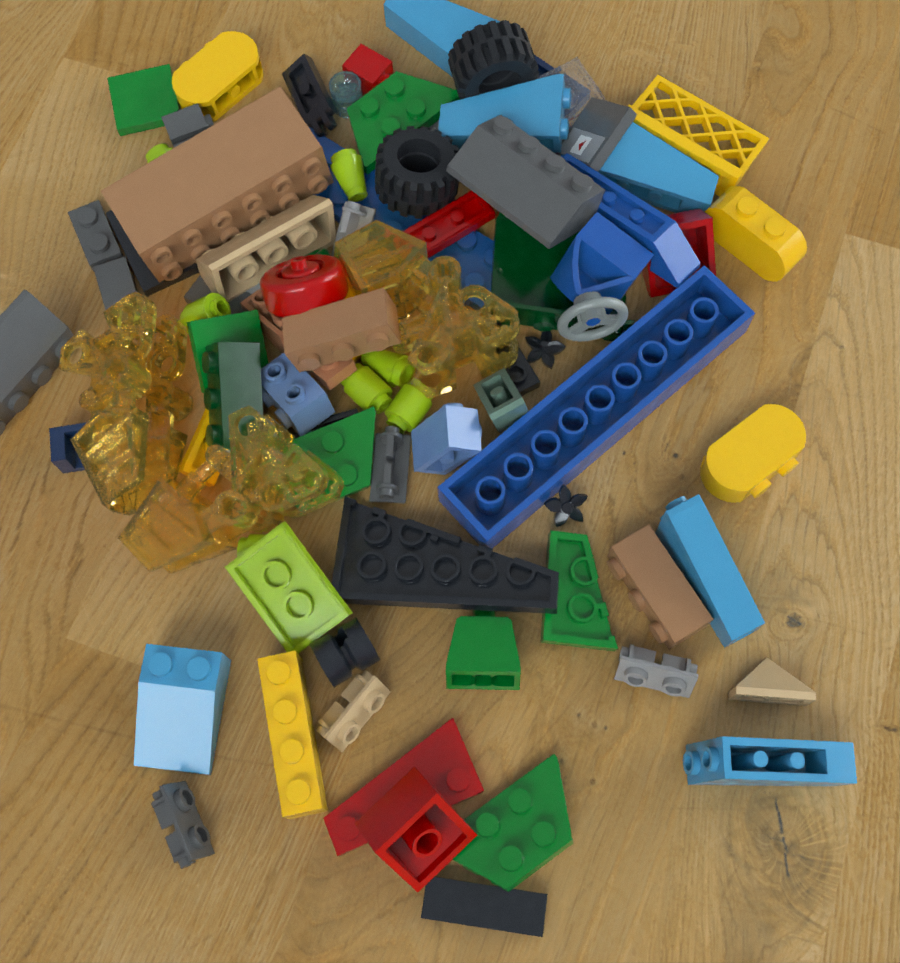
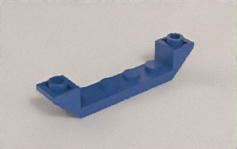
(651, 228)

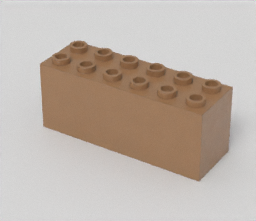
(219, 184)

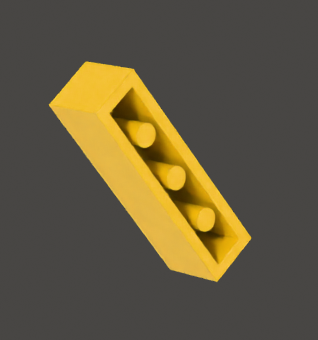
(292, 735)

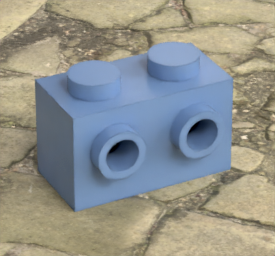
(295, 396)
(446, 439)

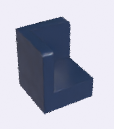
(62, 450)

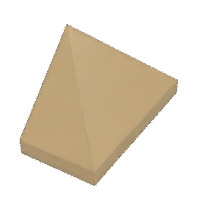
(772, 685)

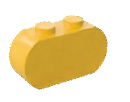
(219, 74)
(756, 233)
(753, 454)

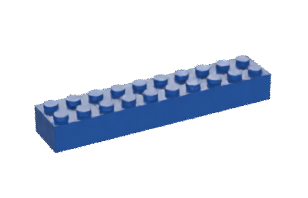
(594, 408)

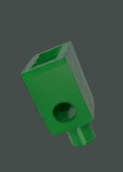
(483, 654)

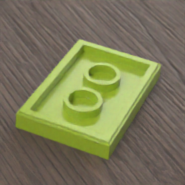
(288, 589)

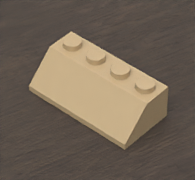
(248, 255)

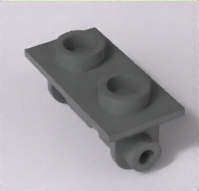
(390, 466)
(176, 806)

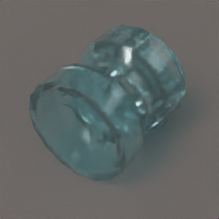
(345, 90)

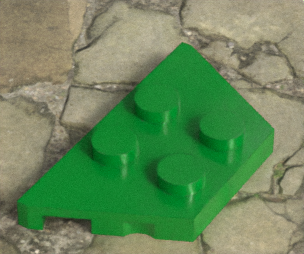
(394, 105)
(346, 448)
(519, 828)

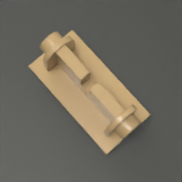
(365, 697)

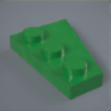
(581, 610)

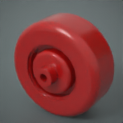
(303, 284)

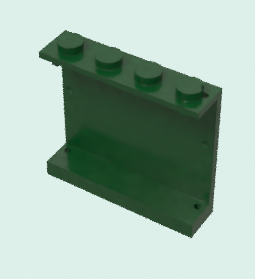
(523, 278)

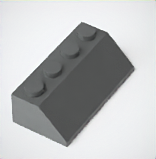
(526, 181)
(28, 352)

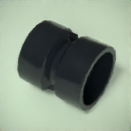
(344, 652)

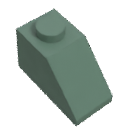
(501, 399)

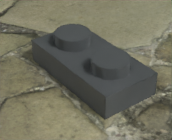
(95, 234)

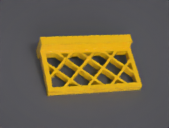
(713, 160)

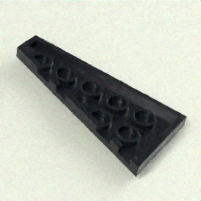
(416, 565)

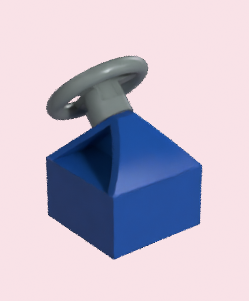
(596, 277)

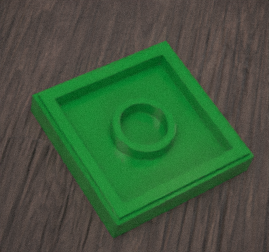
(142, 99)
(225, 328)

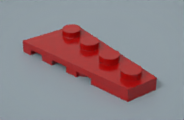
(438, 757)

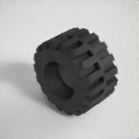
(491, 59)
(398, 166)

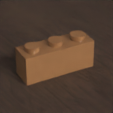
(341, 330)
(658, 587)

